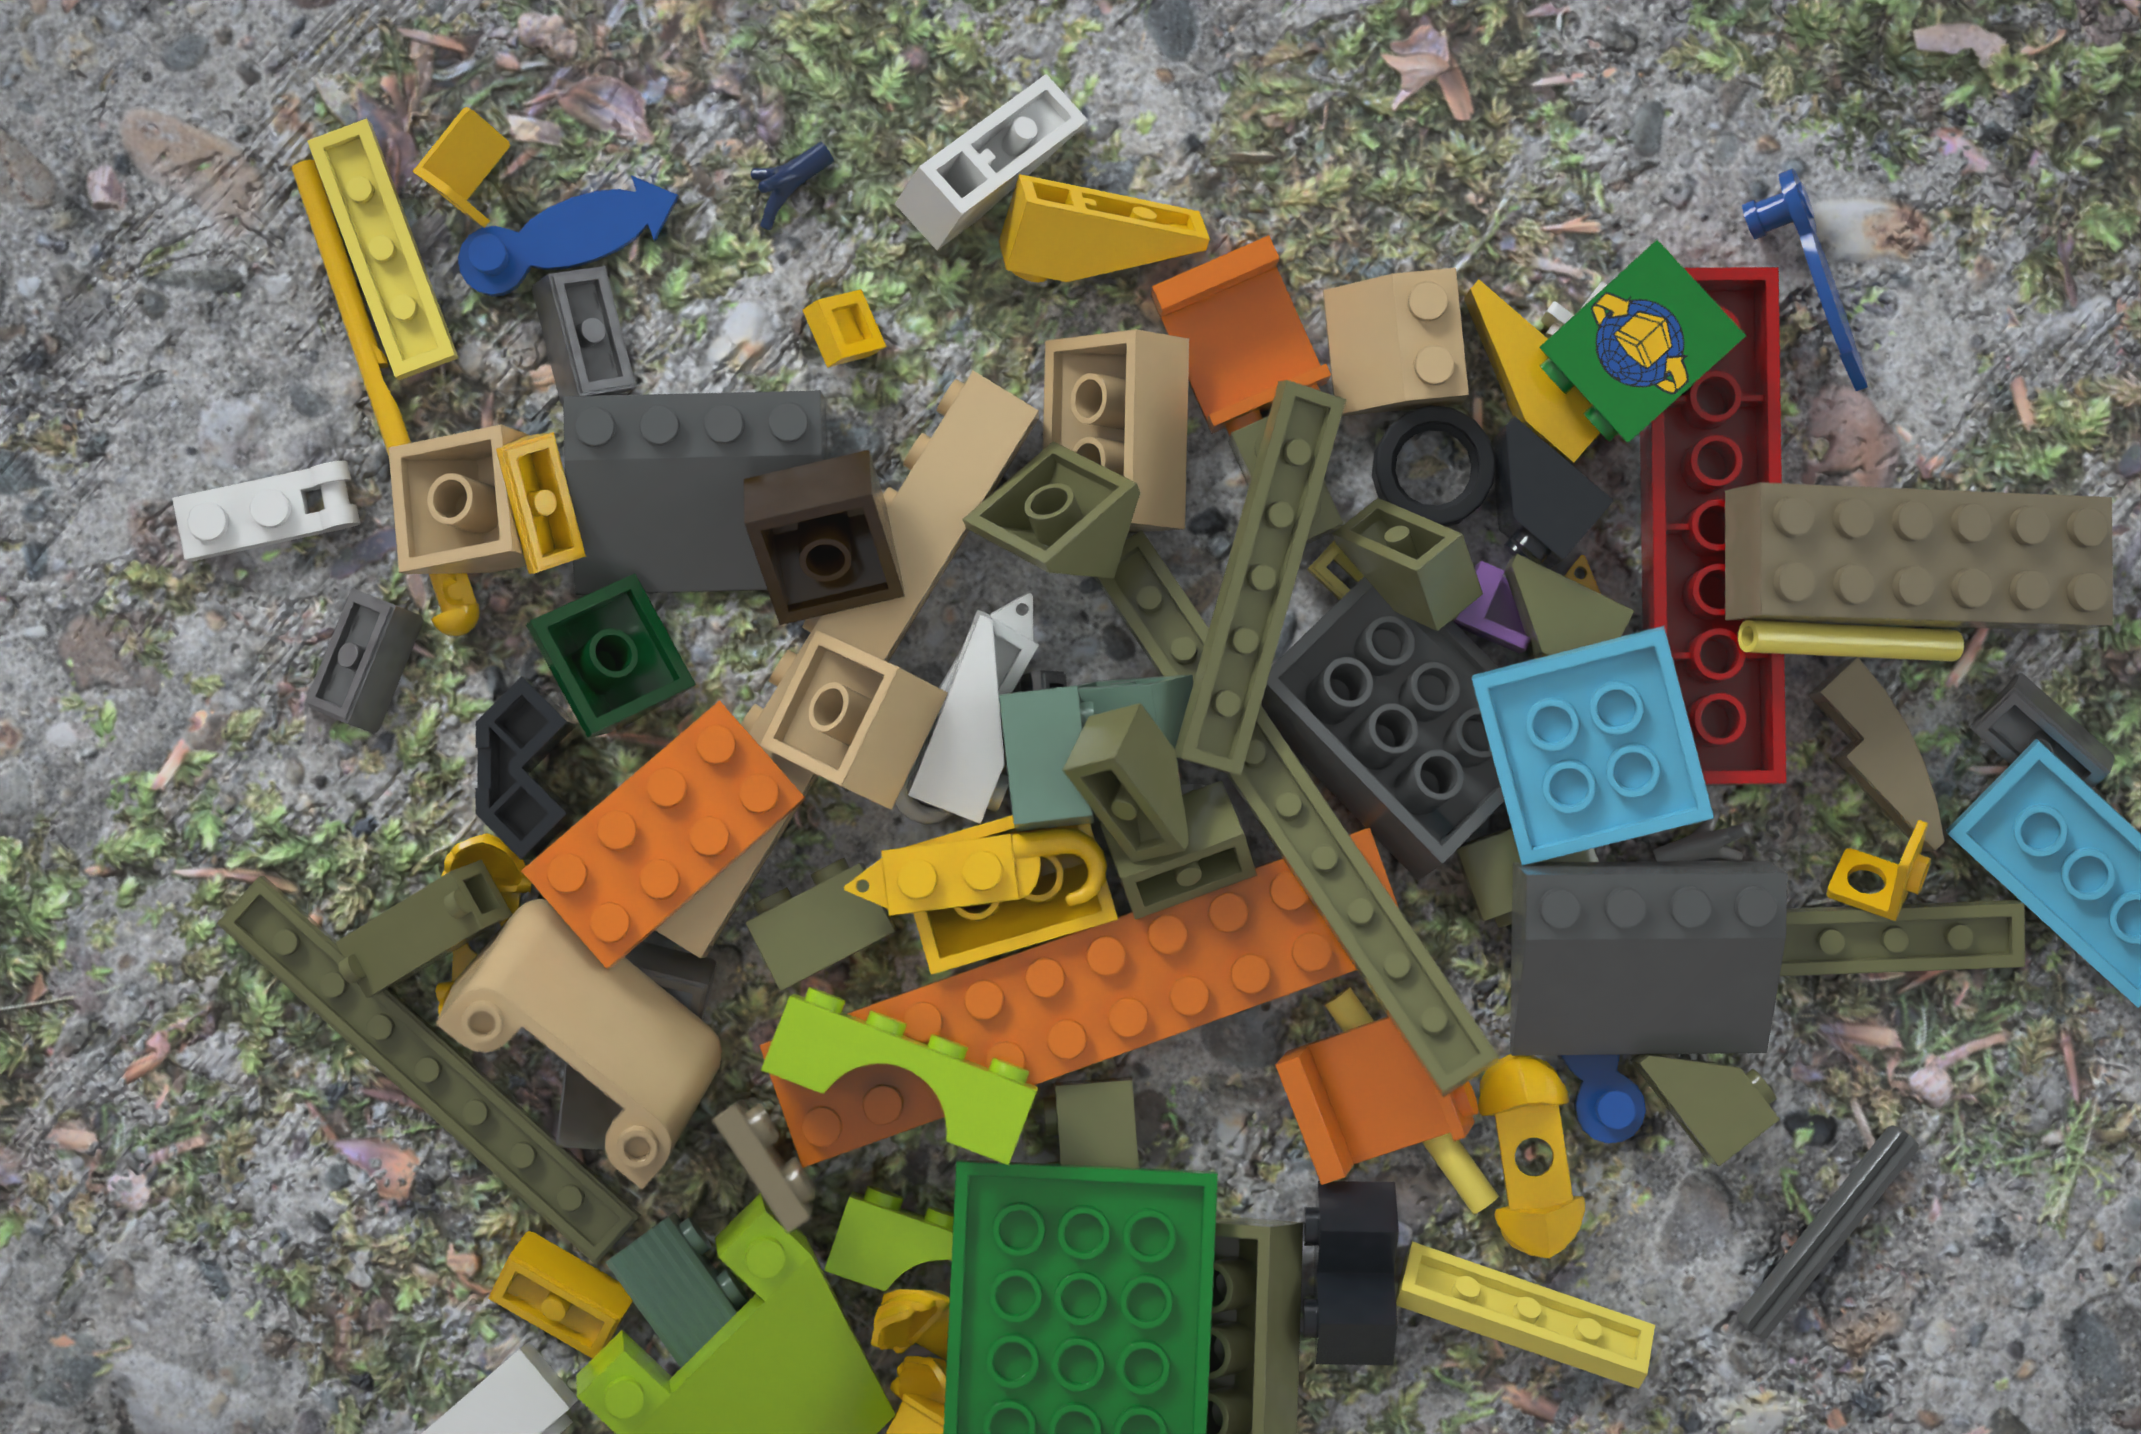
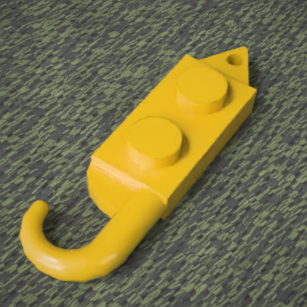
(975, 871)

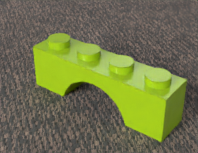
(979, 1103)
(883, 1240)

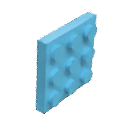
(1592, 746)

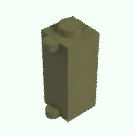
(422, 929)

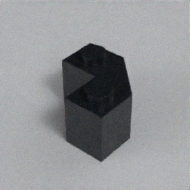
(510, 744)
(1353, 1273)

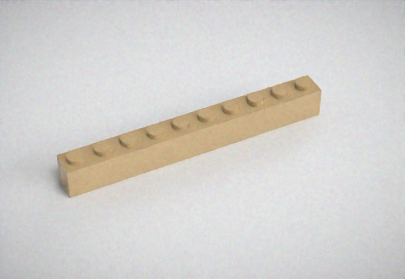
(946, 482)

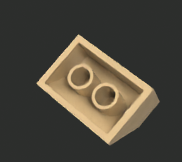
(1127, 409)

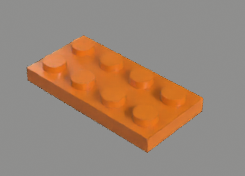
(663, 835)

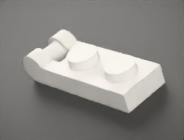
(264, 511)

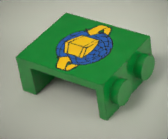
(1639, 343)

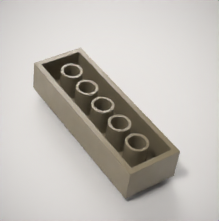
(1918, 557)

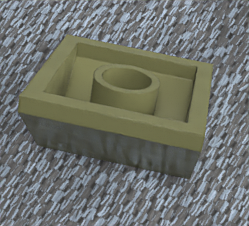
(1060, 514)

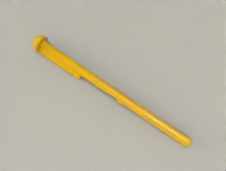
(452, 590)

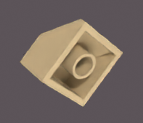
(1397, 342)
(454, 504)
(854, 719)

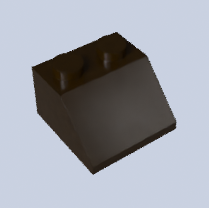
(822, 537)

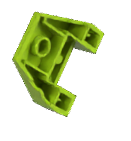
(771, 1369)

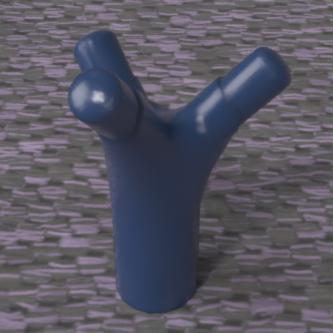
(788, 177)

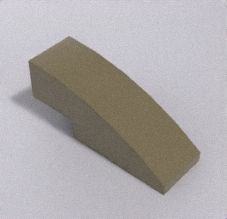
(1881, 749)

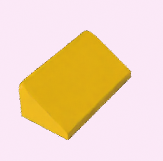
(540, 502)
(561, 1294)

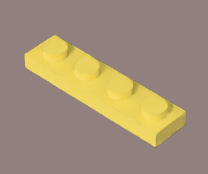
(382, 249)
(1525, 1315)

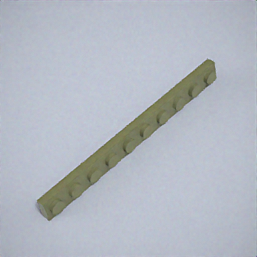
(1312, 840)

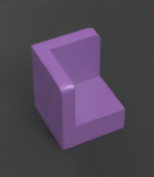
(1495, 612)

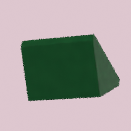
(611, 656)

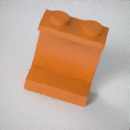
(1238, 333)
(1367, 1098)

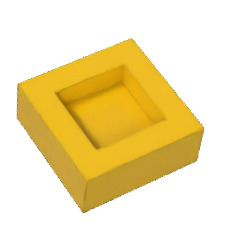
(844, 328)

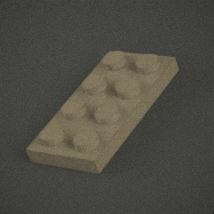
(781, 1183)

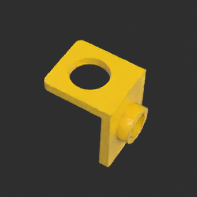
(462, 161)
(1898, 878)

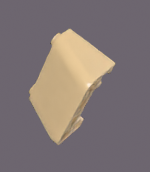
(600, 1021)

